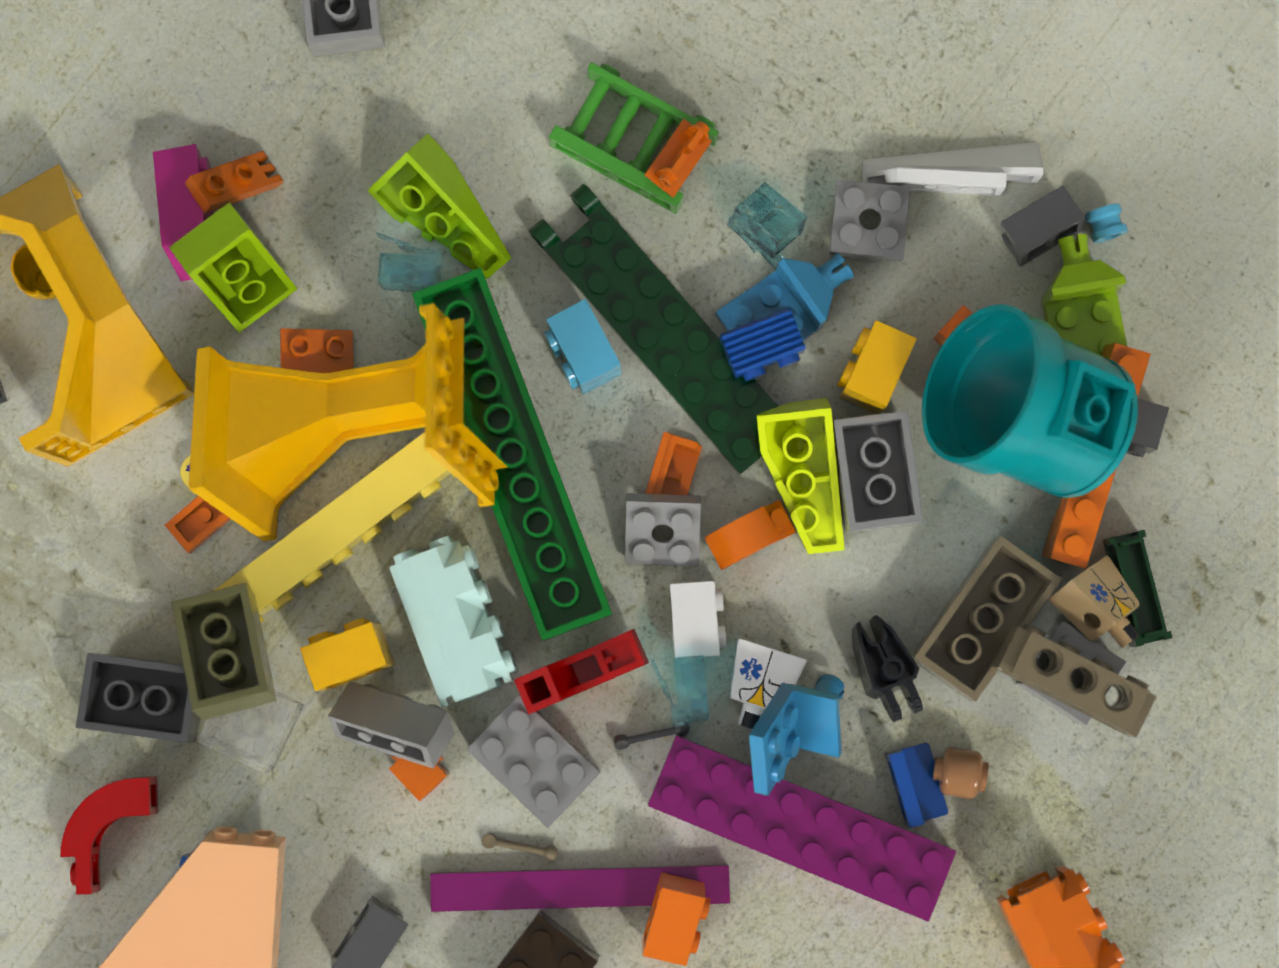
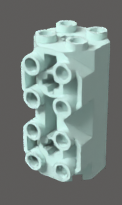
(452, 620)

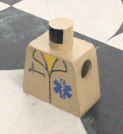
(1099, 603)

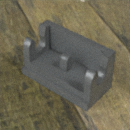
(1042, 225)
(370, 937)

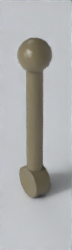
(490, 840)

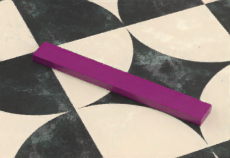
(566, 887)

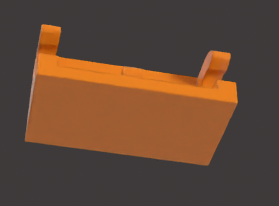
(674, 466)

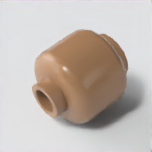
(961, 773)

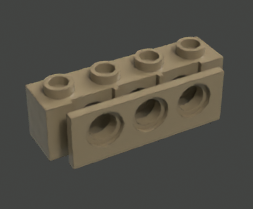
(1018, 661)

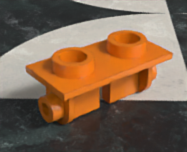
(679, 156)

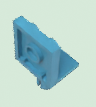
(792, 285)
(795, 720)

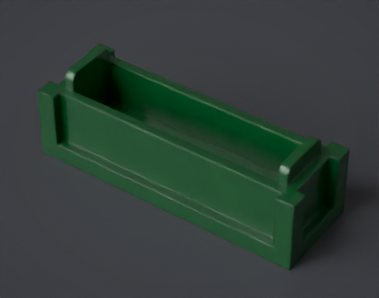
(1132, 562)

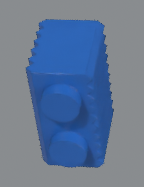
(763, 344)

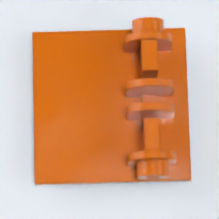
(316, 350)

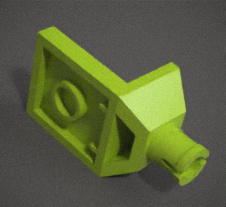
(1084, 298)

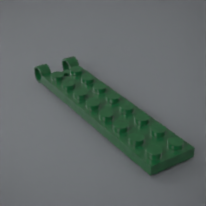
(659, 329)

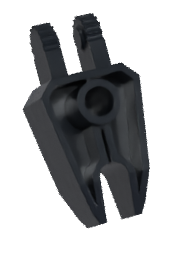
(886, 667)

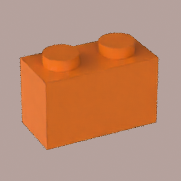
(674, 919)

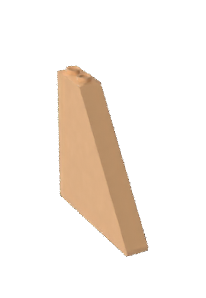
(215, 908)

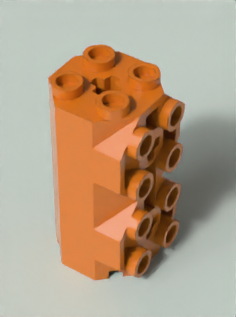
(1057, 923)

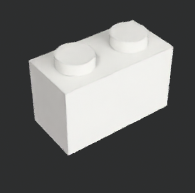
(695, 619)

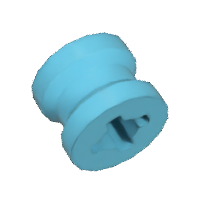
(1106, 223)

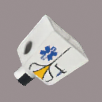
(758, 676)

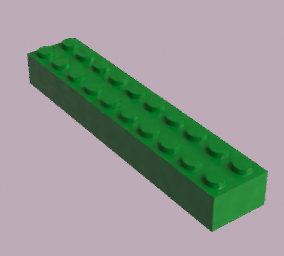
(530, 494)

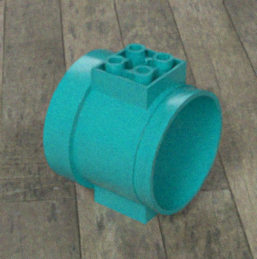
(1028, 404)

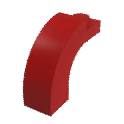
(581, 671)
(94, 816)

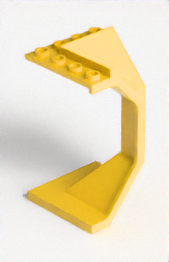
(110, 362)
(272, 427)

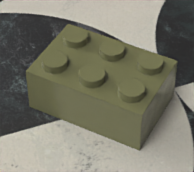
(223, 651)

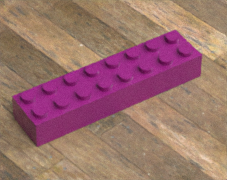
(803, 829)

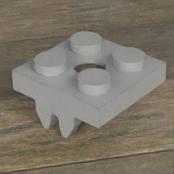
(855, 241)
(676, 511)

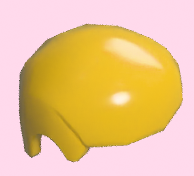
(29, 275)

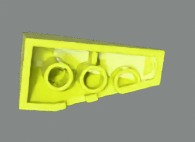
(802, 461)

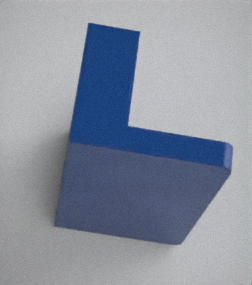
(916, 791)

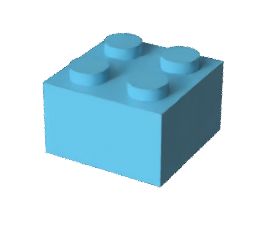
(583, 346)

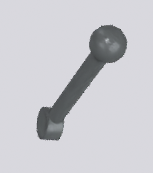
(622, 741)

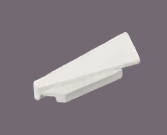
(959, 171)

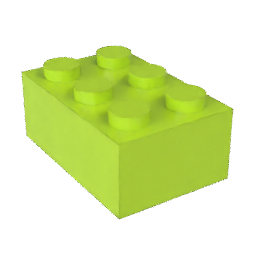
(233, 267)

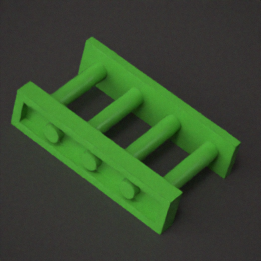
(603, 156)

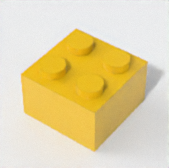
(877, 368)
(347, 655)

